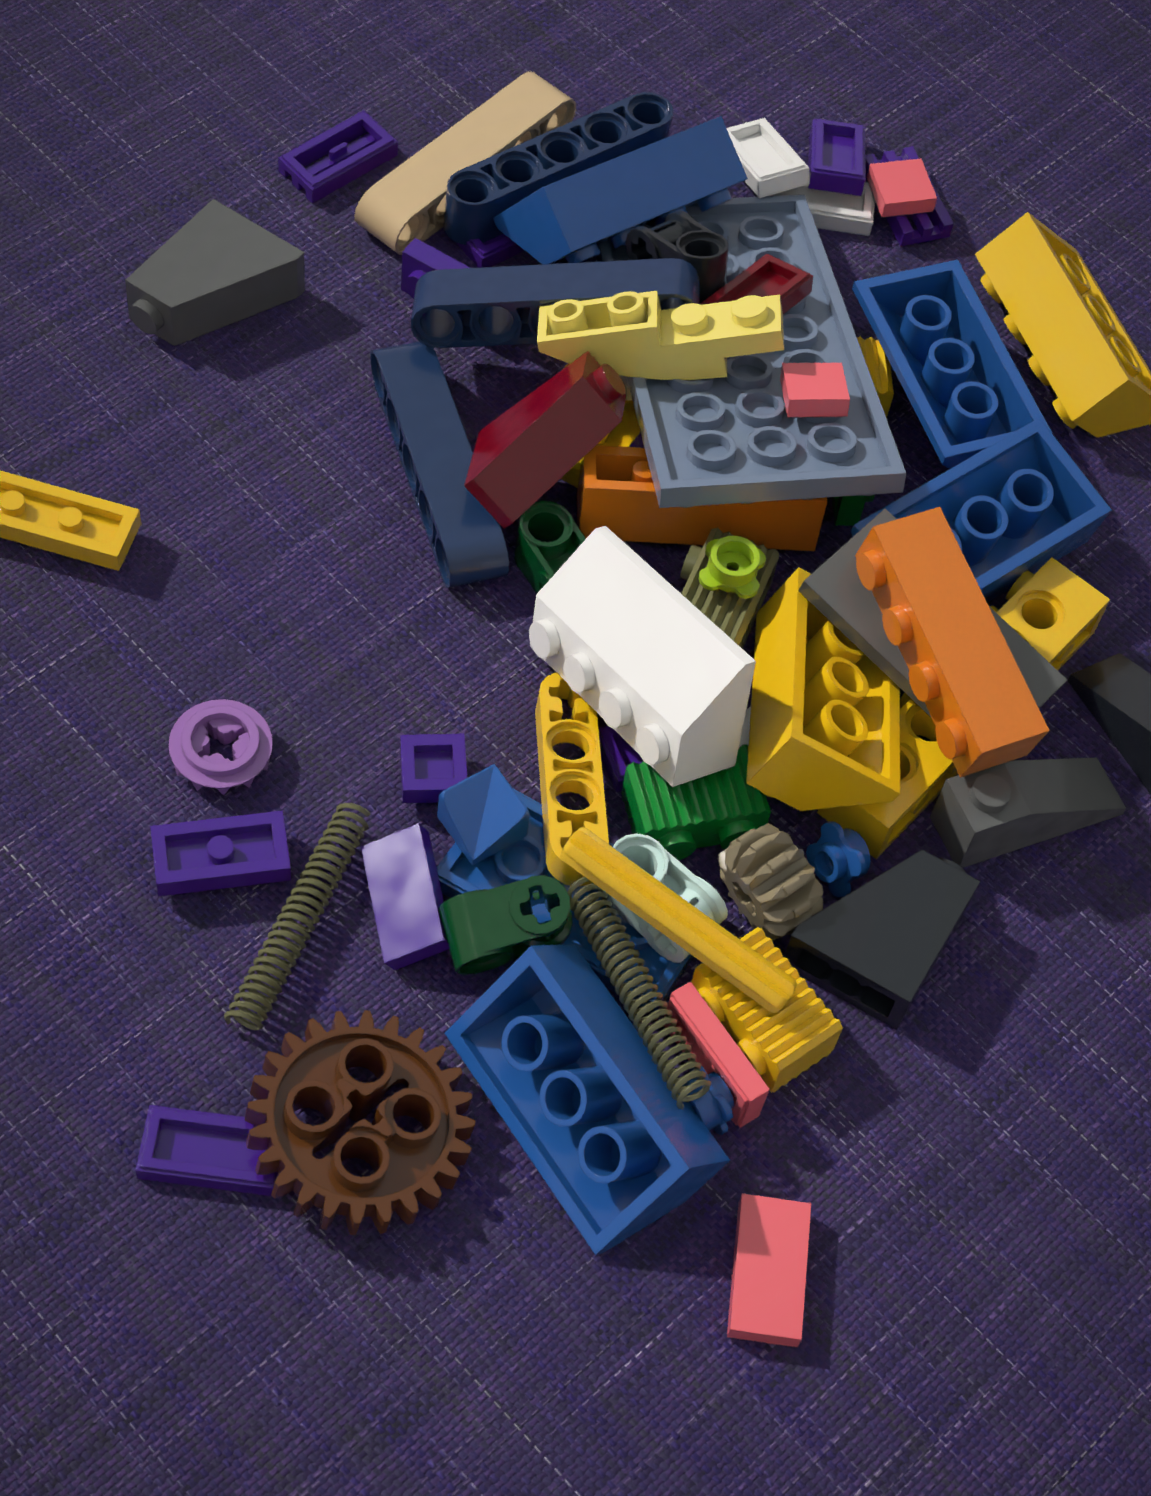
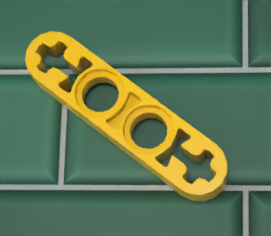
(565, 775)

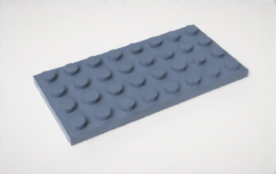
(732, 433)

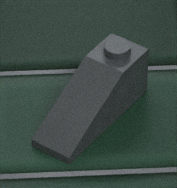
(1021, 806)

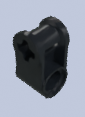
(686, 240)

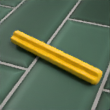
(678, 920)

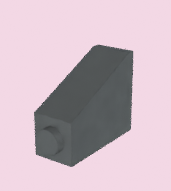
(213, 276)

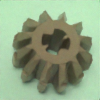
(770, 881)

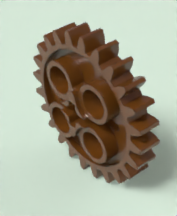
(404, 1163)

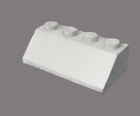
(644, 659)

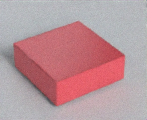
(901, 187)
(814, 390)

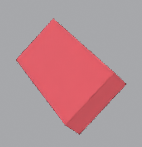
(718, 1052)
(769, 1270)

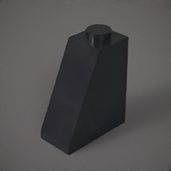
(884, 936)

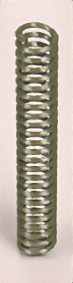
(622, 988)
(248, 1003)

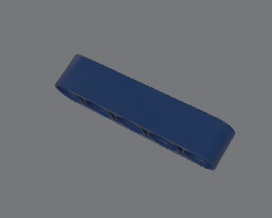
(506, 178)
(504, 302)
(436, 463)

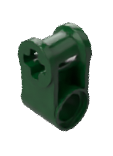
(543, 559)
(499, 923)

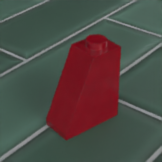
(544, 437)

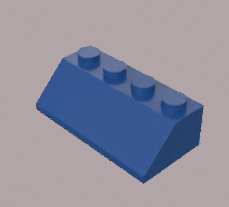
(625, 193)
(947, 358)
(1011, 506)
(584, 1096)

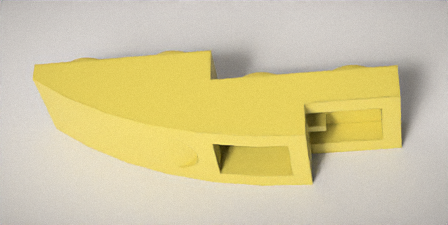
(657, 343)

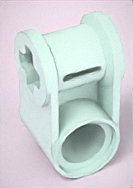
(663, 866)

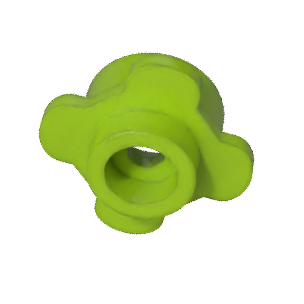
(734, 553)

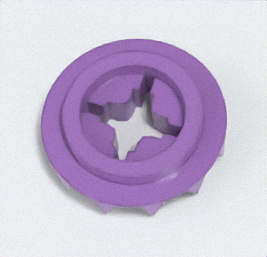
(228, 723)

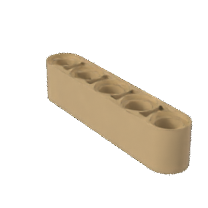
(413, 195)

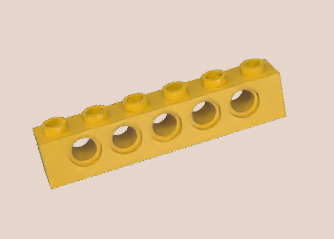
(1056, 617)

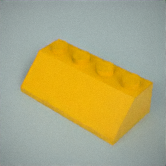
(1068, 328)
(819, 711)

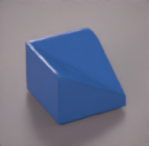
(483, 814)

